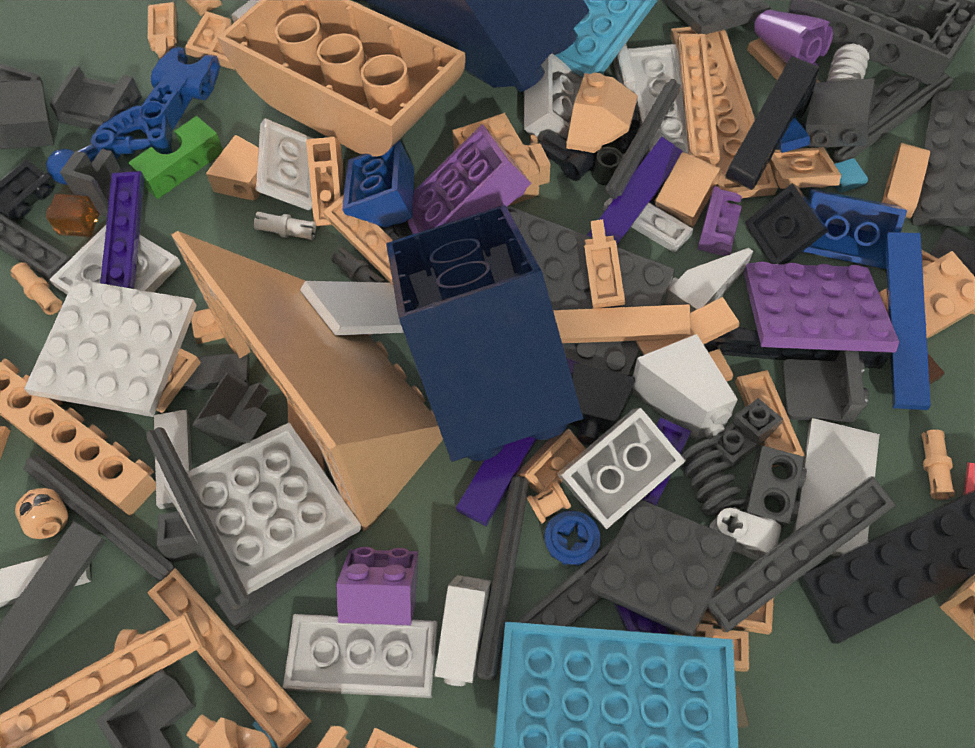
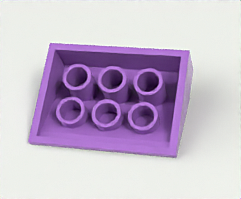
(467, 183)

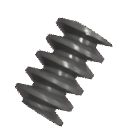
(709, 479)

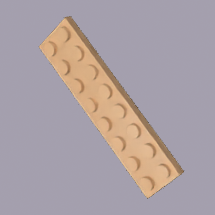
(731, 110)

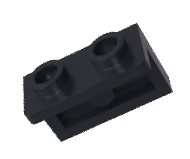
(22, 189)

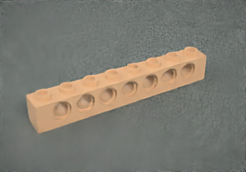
(31, 417)

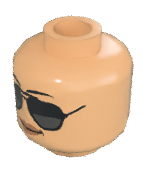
(40, 511)

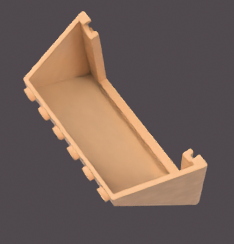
(340, 385)

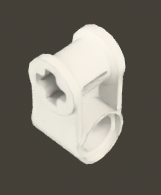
(753, 533)

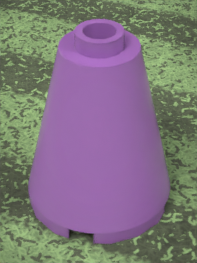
(794, 35)

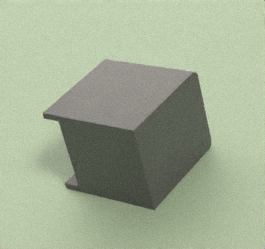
(24, 115)

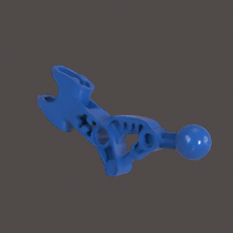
(174, 88)

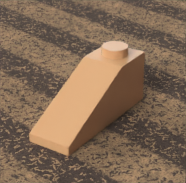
(325, 175)

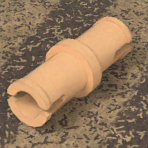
(36, 288)
(937, 465)

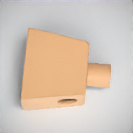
(236, 170)

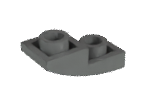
(747, 432)

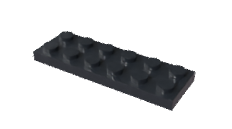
(894, 570)

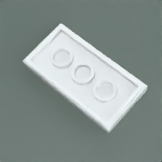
(354, 306)
(835, 464)
(360, 657)

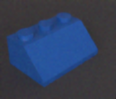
(380, 187)
(855, 227)

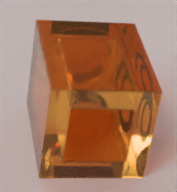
(72, 215)

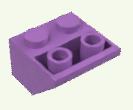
(377, 587)

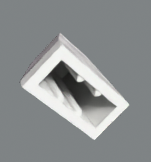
(462, 629)

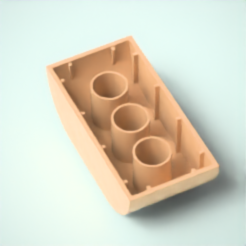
(341, 68)

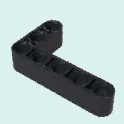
(787, 100)

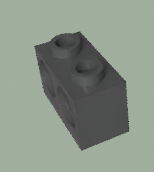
(765, 484)

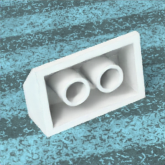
(551, 100)
(621, 467)

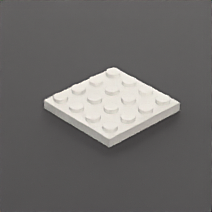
(112, 348)
(270, 506)

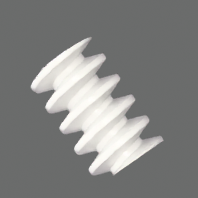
(849, 63)

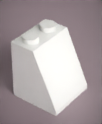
(685, 387)

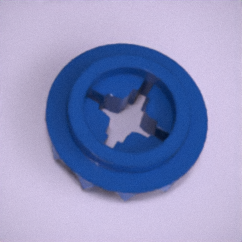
(562, 525)

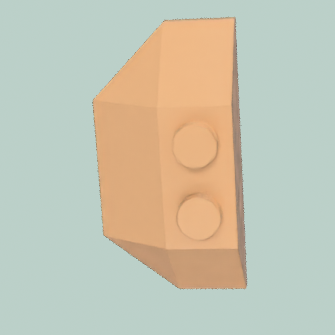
(600, 113)

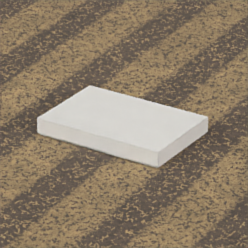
(283, 165)

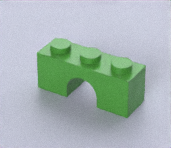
(165, 171)

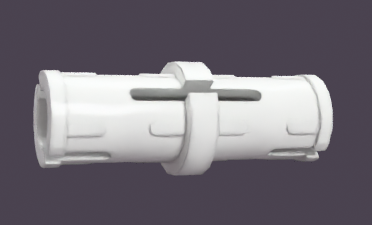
(285, 225)

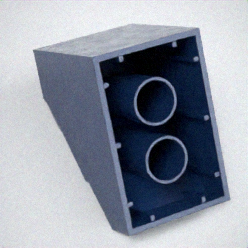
(499, 37)
(482, 334)

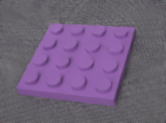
(818, 307)

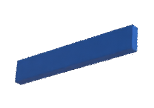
(908, 319)

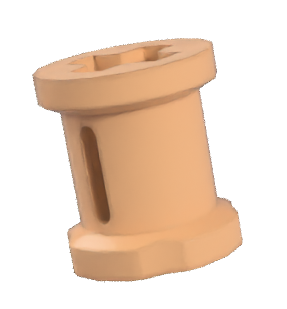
(548, 502)

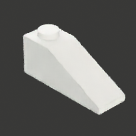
(708, 281)

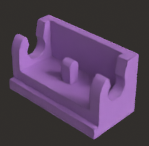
(720, 222)

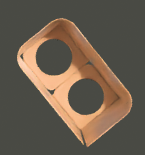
(688, 188)

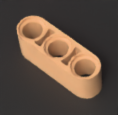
(906, 177)

